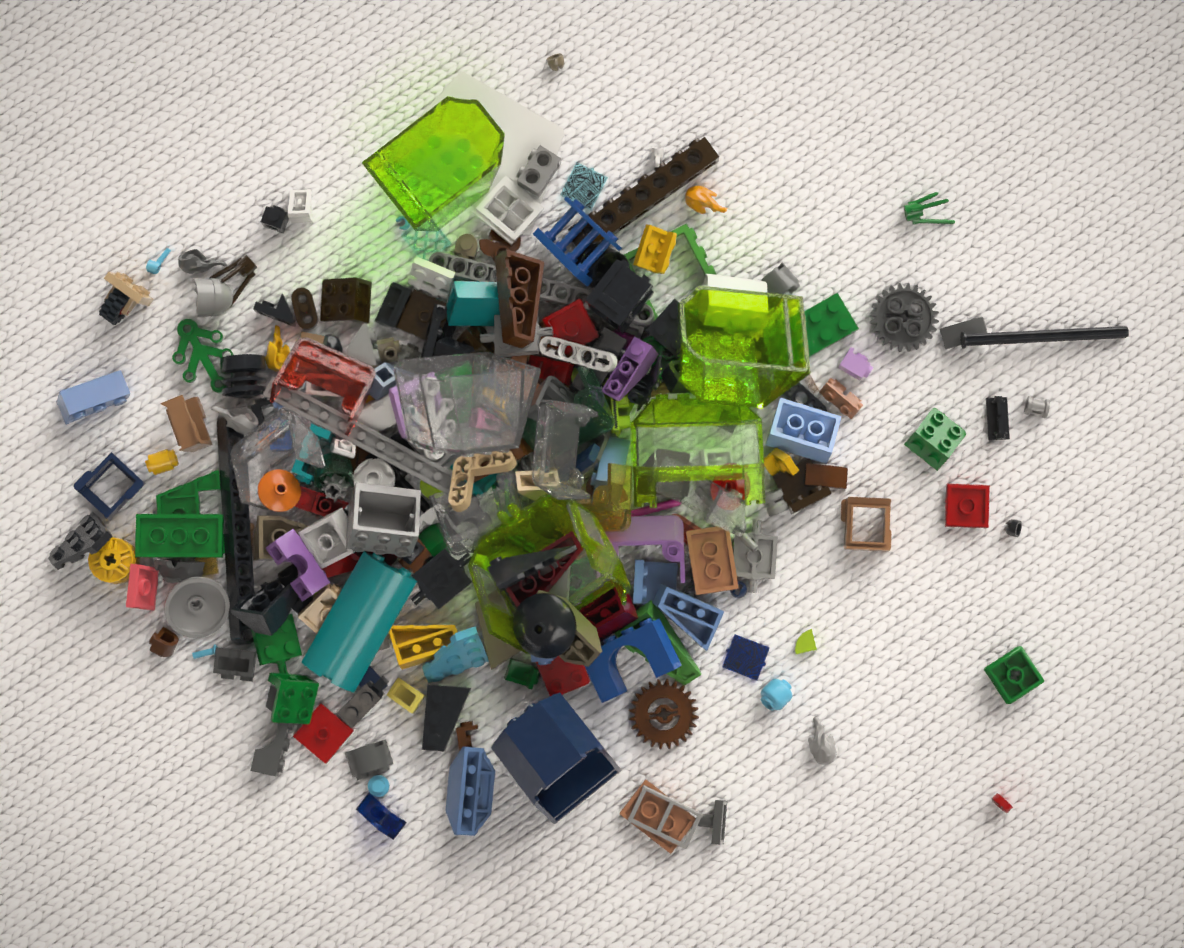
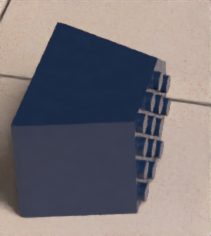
(554, 757)

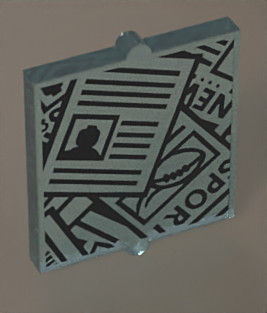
(584, 185)

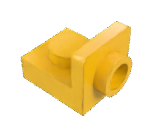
(779, 461)

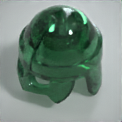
(334, 464)

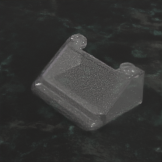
(465, 528)

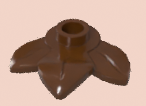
(496, 244)

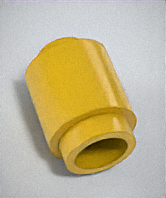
(161, 461)

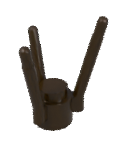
(243, 266)

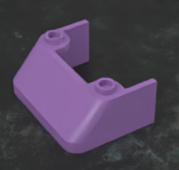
(654, 530)

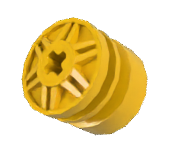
(113, 573)

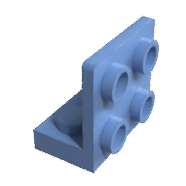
(649, 577)

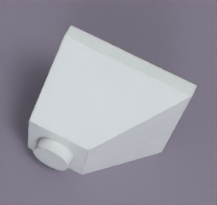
(327, 538)

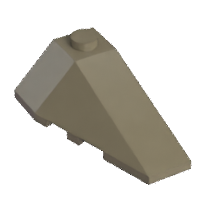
(268, 530)

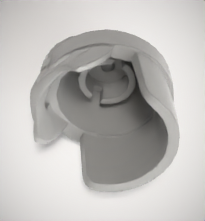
(212, 297)

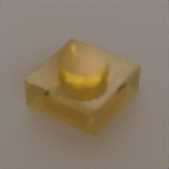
(210, 566)

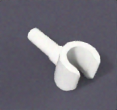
(657, 155)

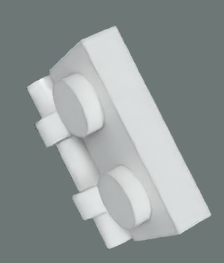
(433, 274)

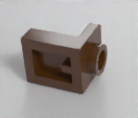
(463, 739)

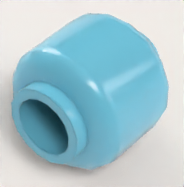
(776, 694)

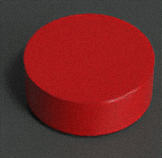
(1002, 803)

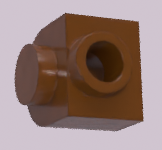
(163, 642)

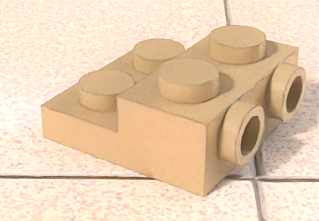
(317, 610)

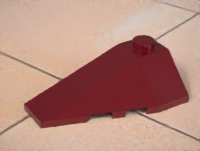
(520, 591)

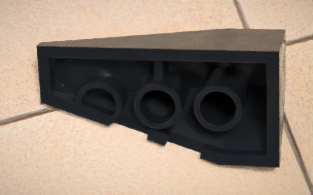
(516, 568)
(269, 606)

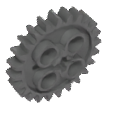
(902, 336)

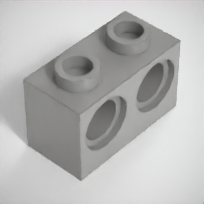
(543, 173)

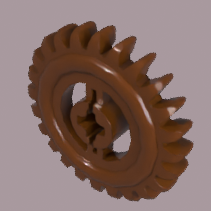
(684, 710)

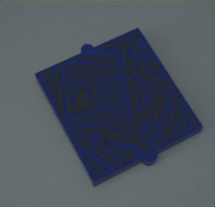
(745, 657)

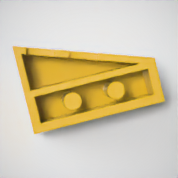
(419, 643)

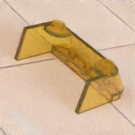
(614, 500)

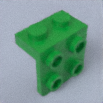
(935, 438)

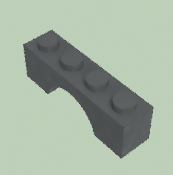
(269, 759)

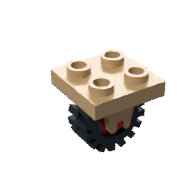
(122, 297)

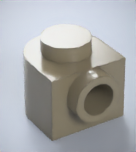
(466, 246)
(388, 349)

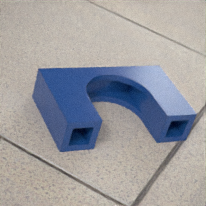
(650, 639)

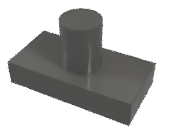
(716, 821)

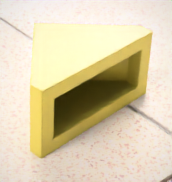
(406, 695)

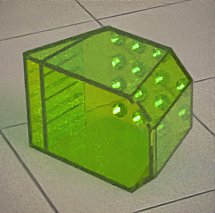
(440, 163)
(741, 345)

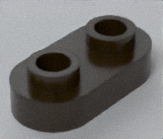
(304, 309)

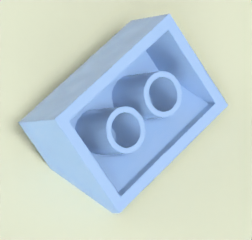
(803, 430)

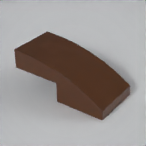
(826, 476)

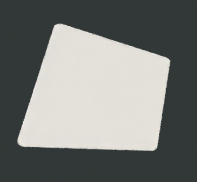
(523, 133)

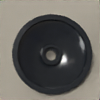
(556, 622)

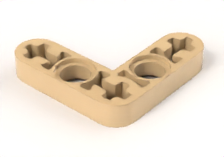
(499, 463)

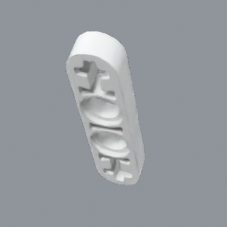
(578, 352)

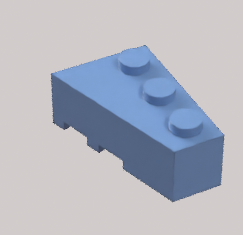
(92, 396)
(690, 614)

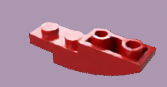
(316, 502)

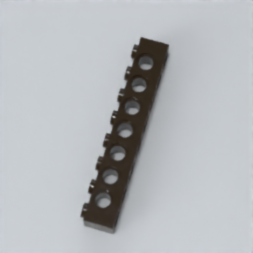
(699, 148)

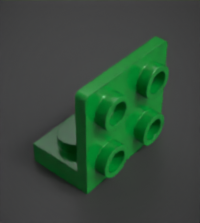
(293, 698)

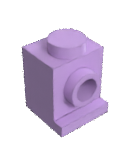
(855, 365)

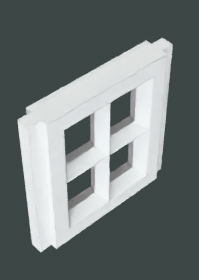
(520, 196)

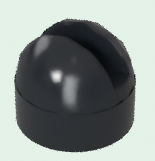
(1014, 527)

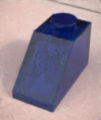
(381, 816)

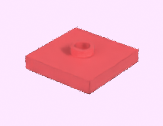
(142, 587)

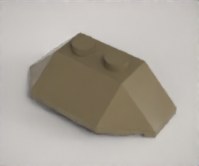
(586, 644)

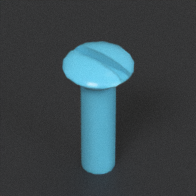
(211, 651)

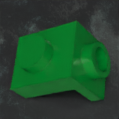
(522, 673)

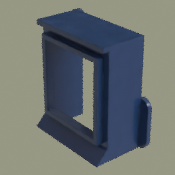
(89, 478)

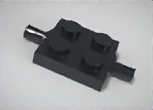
(441, 578)

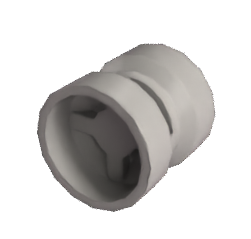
(775, 502)

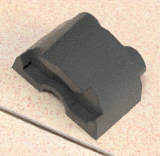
(781, 280)
(176, 571)
(235, 662)
(369, 758)

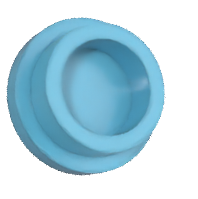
(378, 785)

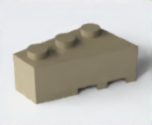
(496, 649)

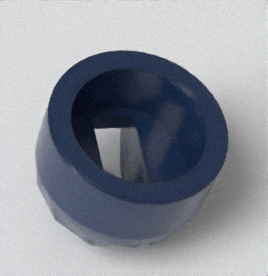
(743, 591)

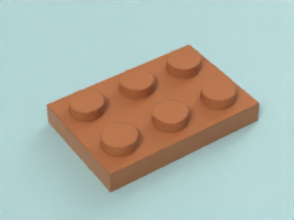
(711, 560)
(651, 813)

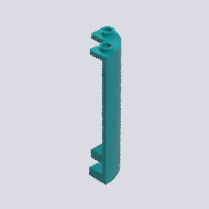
(359, 621)

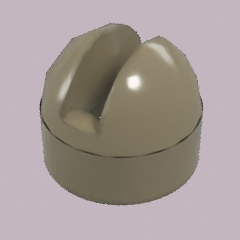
(555, 61)

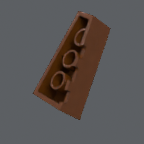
(519, 295)

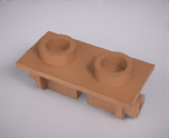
(848, 404)

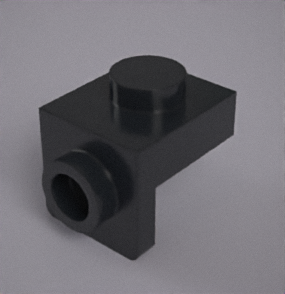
(260, 404)

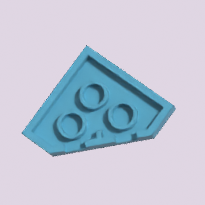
(461, 654)

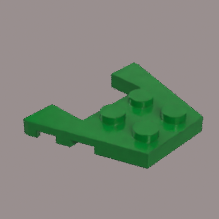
(185, 498)

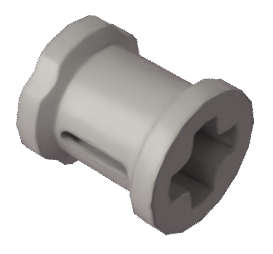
(1037, 407)

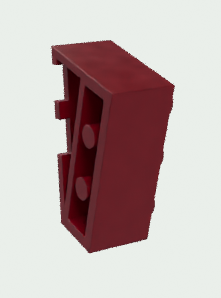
(609, 614)

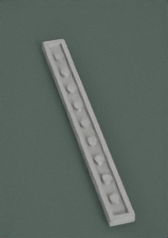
(364, 437)

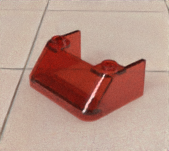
(330, 371)

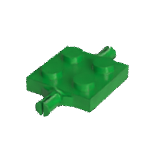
(278, 647)

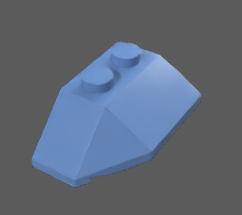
(469, 791)

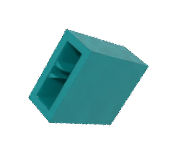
(472, 303)

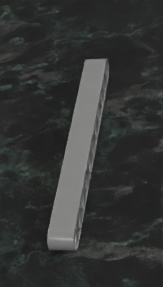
(549, 296)

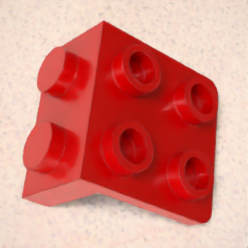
(563, 676)

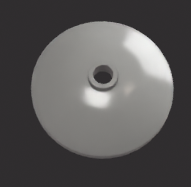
(200, 618)

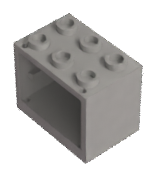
(383, 519)

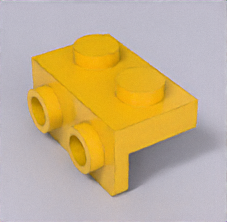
(655, 249)

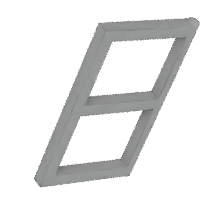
(672, 802)

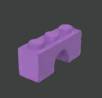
(292, 549)

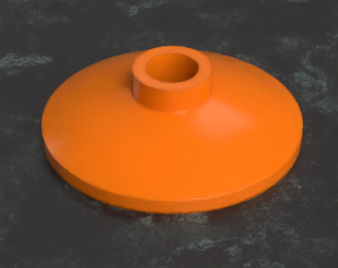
(276, 500)

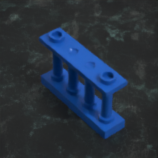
(559, 248)

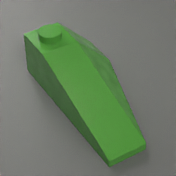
(689, 669)

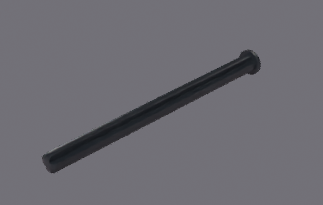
(1043, 336)

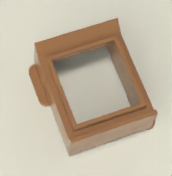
(188, 423)
(847, 517)

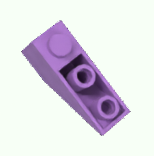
(630, 369)

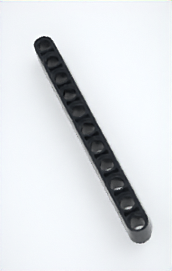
(231, 536)

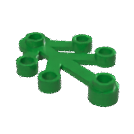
(199, 352)

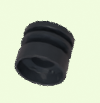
(602, 264)
(243, 374)

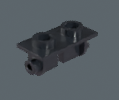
(997, 418)

